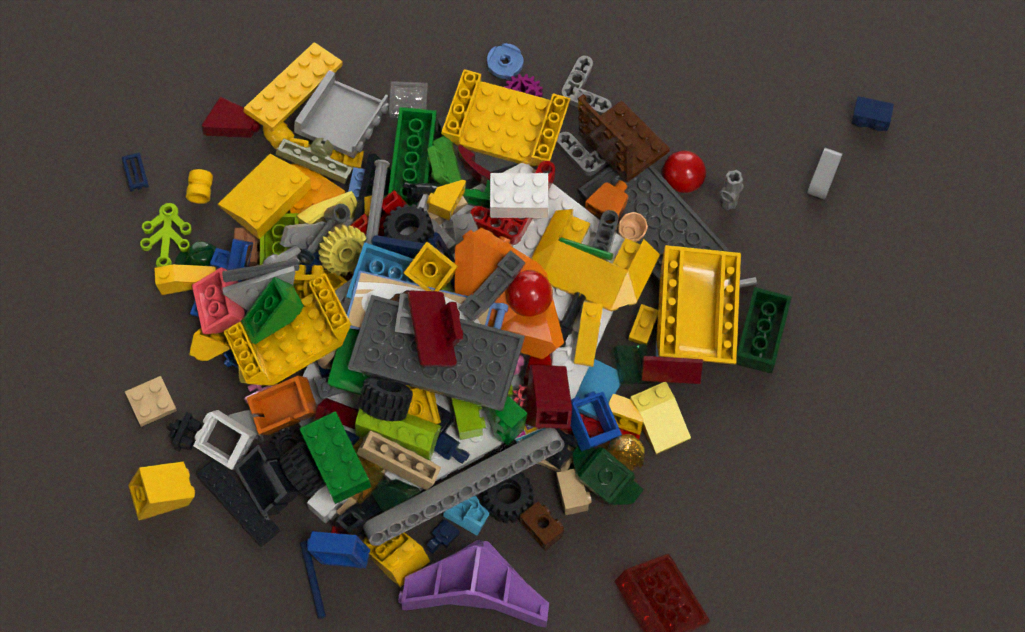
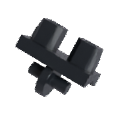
(181, 431)

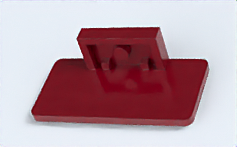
(435, 327)

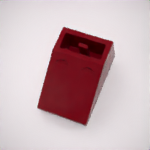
(548, 397)

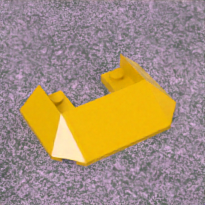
(595, 278)

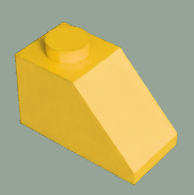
(446, 199)
(626, 414)

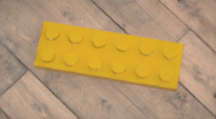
(292, 87)

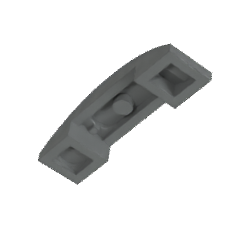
(493, 287)

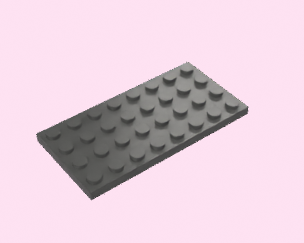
(666, 213)
(483, 358)

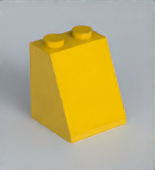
(160, 489)

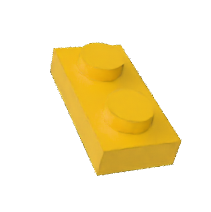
(643, 325)

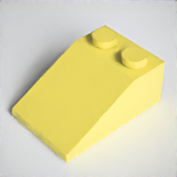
(316, 212)
(662, 417)

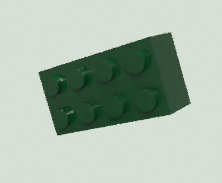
(763, 330)

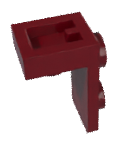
(345, 413)

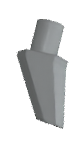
(423, 202)

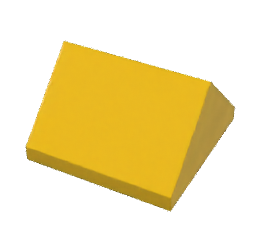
(431, 268)

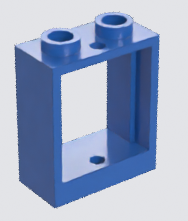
(605, 417)
(338, 549)

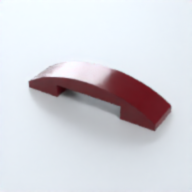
(467, 159)

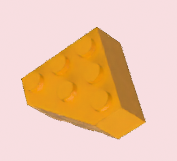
(321, 190)

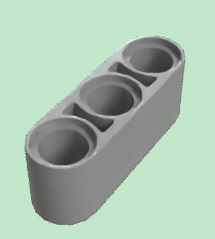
(824, 173)

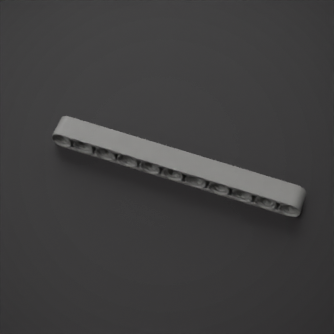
(463, 486)

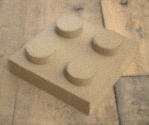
(150, 401)

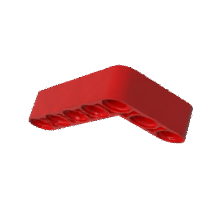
(510, 224)

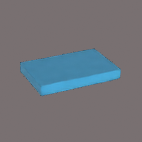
(598, 379)

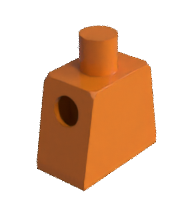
(608, 198)

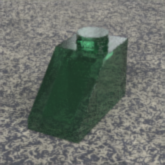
(393, 493)

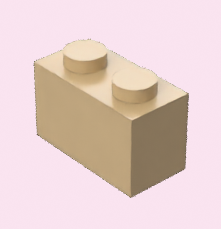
(572, 492)

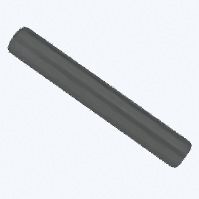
(256, 271)

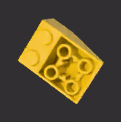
(398, 557)

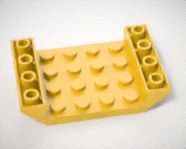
(504, 121)
(311, 336)

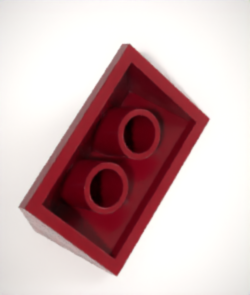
(672, 369)

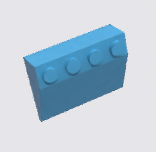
(380, 262)

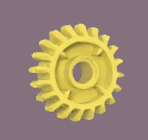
(331, 250)

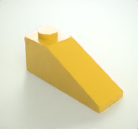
(179, 277)
(588, 334)

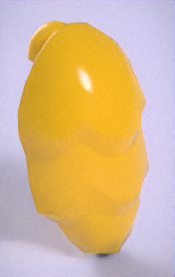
(277, 136)

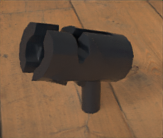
(416, 191)

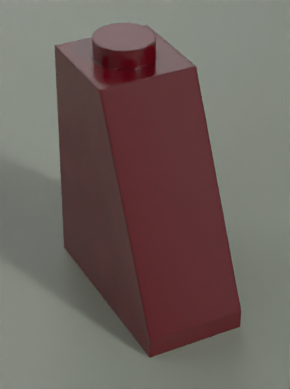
(229, 121)

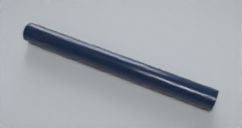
(313, 581)

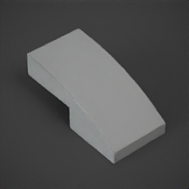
(404, 319)

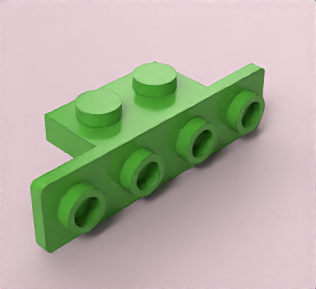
(443, 161)

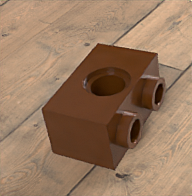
(544, 536)

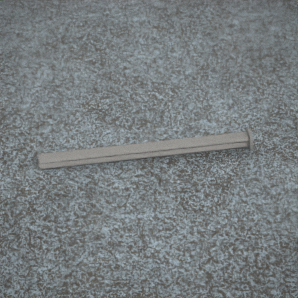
(377, 199)

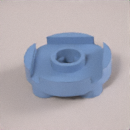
(500, 53)

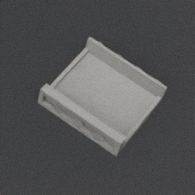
(340, 116)

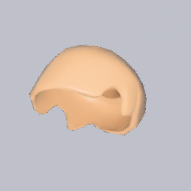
(632, 226)

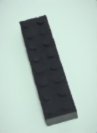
(237, 502)

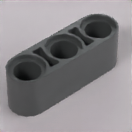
(606, 230)

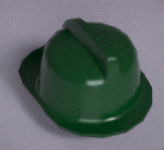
(198, 255)

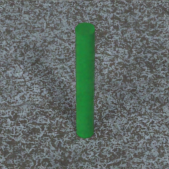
(588, 249)

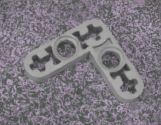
(578, 87)
(586, 158)

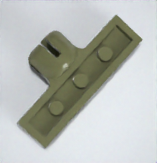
(315, 158)

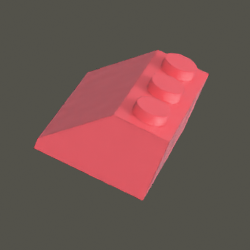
(213, 307)

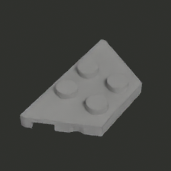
(248, 291)

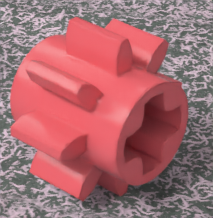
(519, 394)

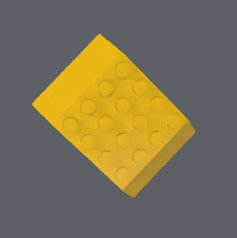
(698, 304)

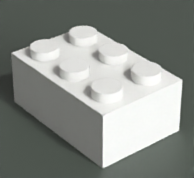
(519, 195)

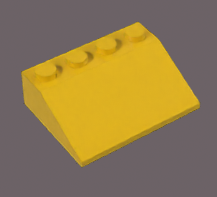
(265, 195)

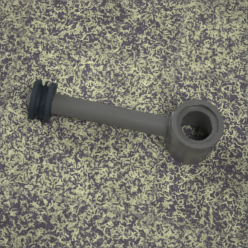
(331, 218)

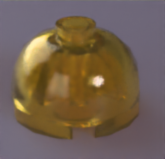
(627, 450)

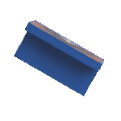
(240, 254)

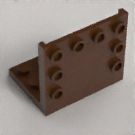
(620, 138)

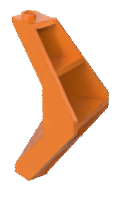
(476, 261)

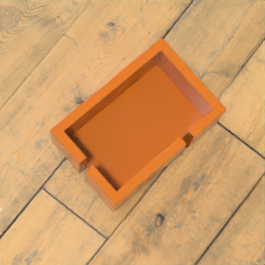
(282, 405)

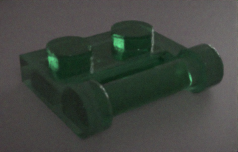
(627, 363)

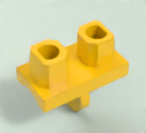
(302, 278)

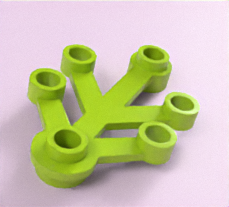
(166, 233)

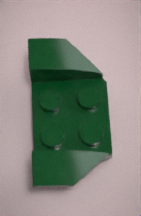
(606, 476)

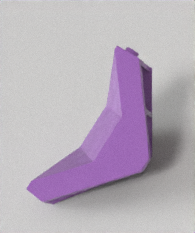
(477, 579)

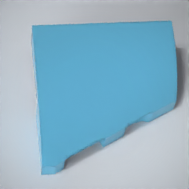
(468, 514)

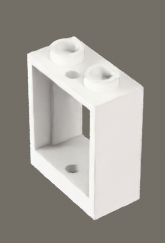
(241, 448)

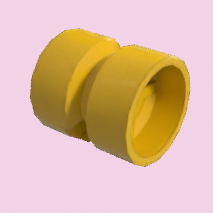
(199, 186)

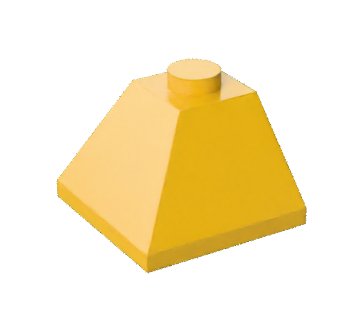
(208, 345)

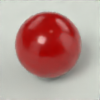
(684, 171)
(529, 293)

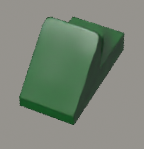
(478, 198)

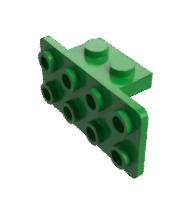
(340, 375)

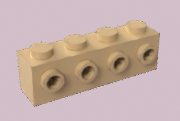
(398, 460)

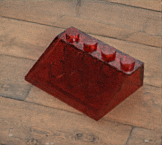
(661, 597)

